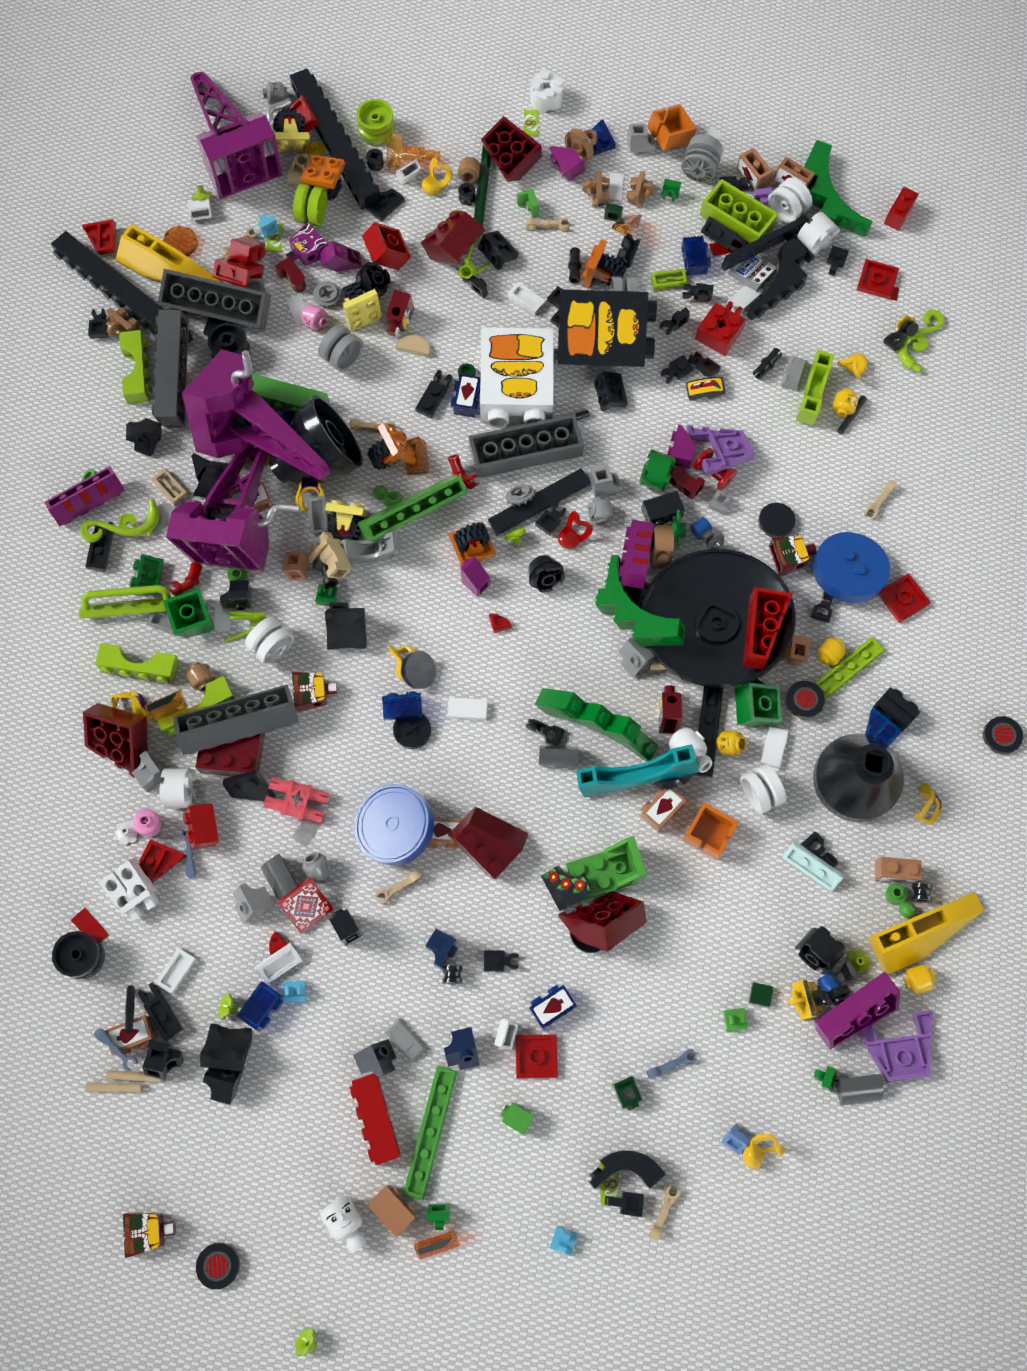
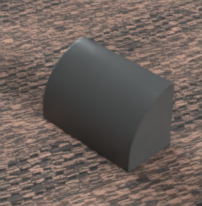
(558, 756)
(278, 876)
(860, 1089)

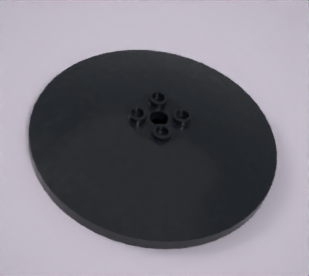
(711, 588)

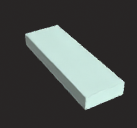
(813, 866)

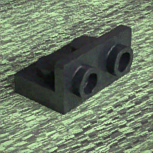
(497, 249)
(610, 390)

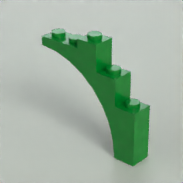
(827, 198)
(646, 628)
(597, 717)

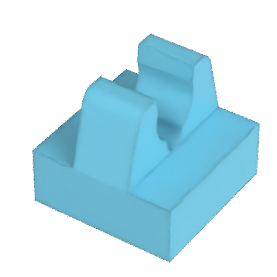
(268, 225)
(294, 991)
(563, 1241)

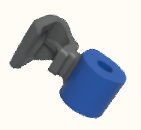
(703, 529)
(833, 980)

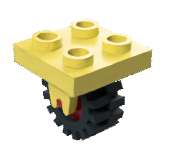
(289, 131)
(360, 307)
(345, 518)

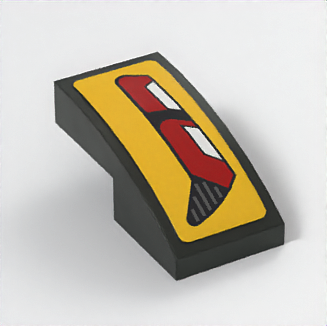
(703, 387)

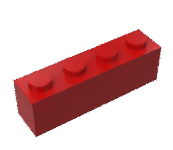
(376, 1119)

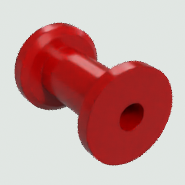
(723, 477)

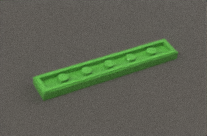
(430, 1133)

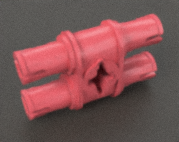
(305, 793)

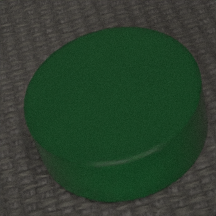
(467, 369)

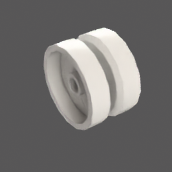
(790, 200)
(269, 640)
(763, 789)

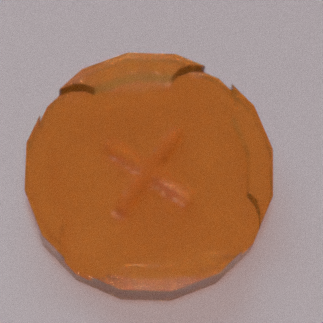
(182, 239)

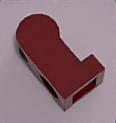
(292, 273)
(685, 483)

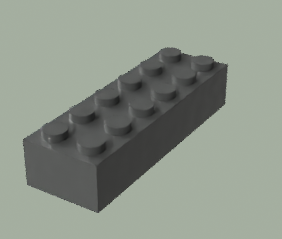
(214, 299)
(170, 368)
(526, 445)
(235, 719)

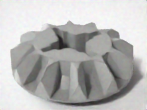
(330, 288)
(514, 495)

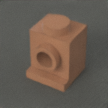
(296, 565)
(797, 650)

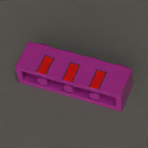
(84, 496)
(637, 554)

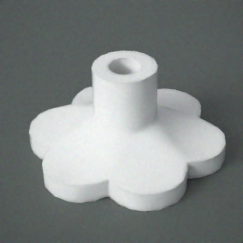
(129, 836)

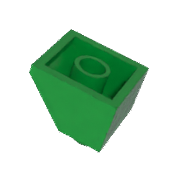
(189, 614)
(758, 705)

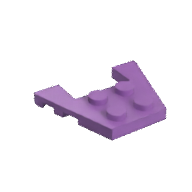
(728, 444)
(902, 1056)

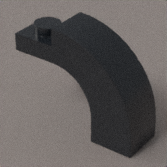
(634, 1161)

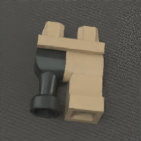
(329, 559)

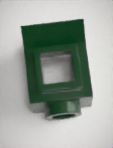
(627, 1093)

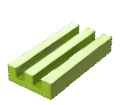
(670, 281)

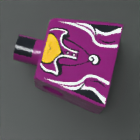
(306, 245)

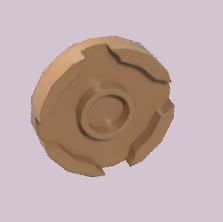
(581, 142)

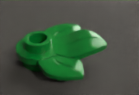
(679, 528)

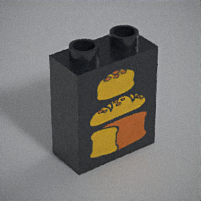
(605, 328)

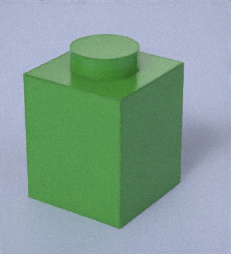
(516, 1118)

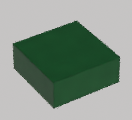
(613, 212)
(760, 994)

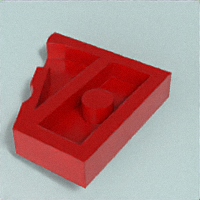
(102, 236)

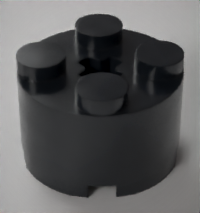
(820, 950)

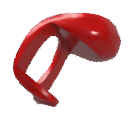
(568, 537)

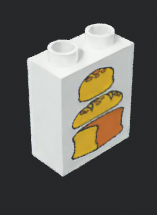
(516, 375)

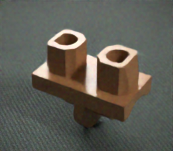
(594, 189)
(643, 190)
(117, 322)

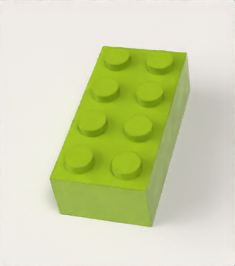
(738, 211)

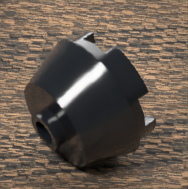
(372, 277)
(545, 573)

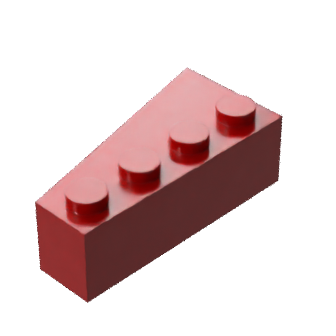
(763, 623)

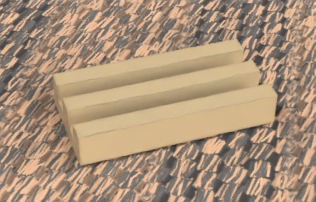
(179, 497)

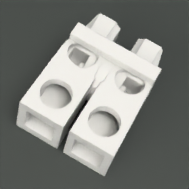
(129, 887)

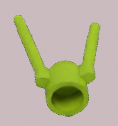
(468, 269)
(253, 617)

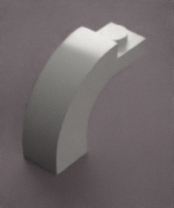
(370, 551)

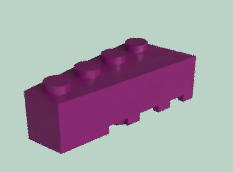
(859, 1011)

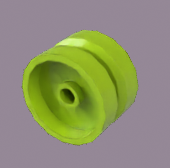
(375, 121)
(309, 205)

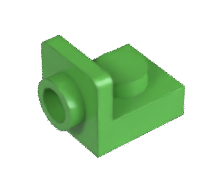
(529, 199)

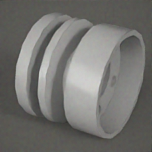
(702, 158)

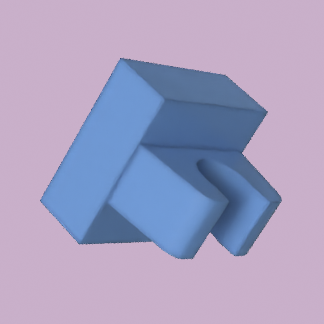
(736, 1140)

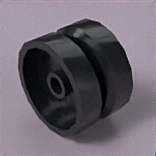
(229, 338)
(67, 950)

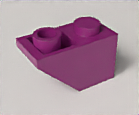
(568, 161)
(340, 257)
(682, 448)
(474, 576)

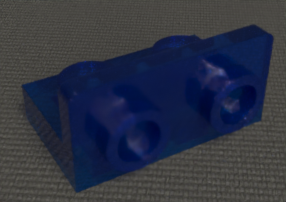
(402, 706)

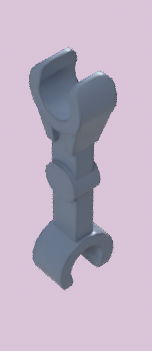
(190, 870)
(103, 1037)
(682, 1059)

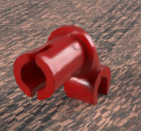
(457, 469)
(190, 581)

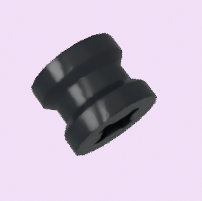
(375, 159)
(469, 198)
(922, 892)
(452, 974)

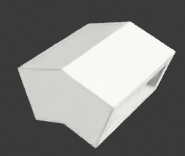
(413, 165)
(199, 209)
(502, 1033)

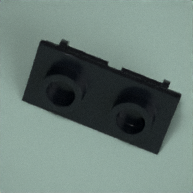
(628, 250)

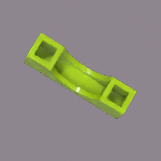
(136, 385)
(814, 388)
(160, 667)
(216, 692)

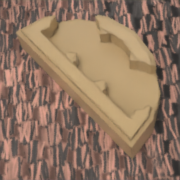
(414, 344)

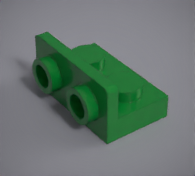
(147, 571)

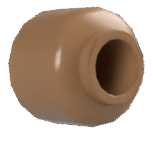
(469, 169)
(199, 676)

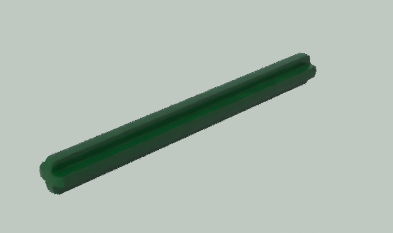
(482, 186)

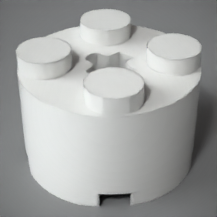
(546, 91)
(818, 233)
(177, 788)

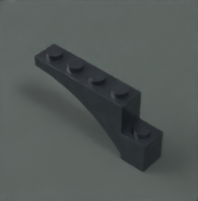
(788, 279)

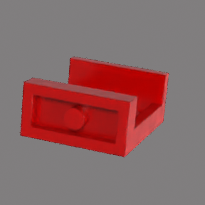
(236, 271)

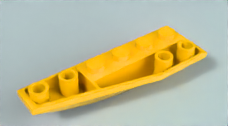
(150, 255)
(923, 934)

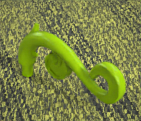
(922, 341)
(122, 529)

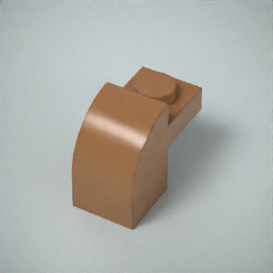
(662, 545)

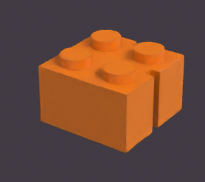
(671, 127)
(710, 830)

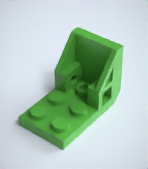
(612, 869)

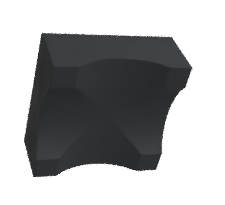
(346, 628)
(226, 1048)

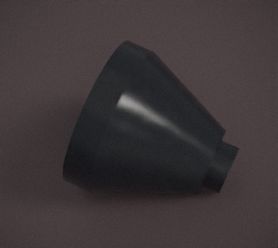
(327, 435)
(858, 777)

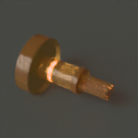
(398, 152)

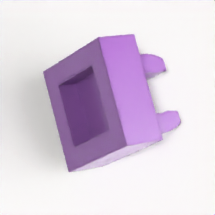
(762, 195)

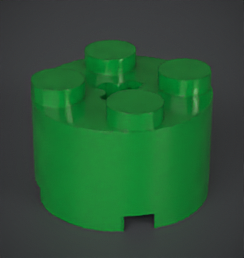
(656, 470)

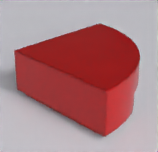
(499, 623)
(276, 943)

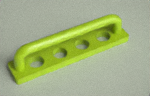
(123, 607)

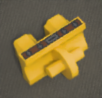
(803, 999)

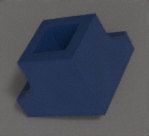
(442, 946)
(462, 1049)

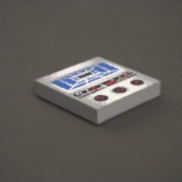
(753, 272)

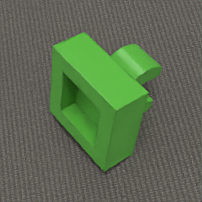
(735, 1019)

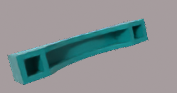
(673, 764)

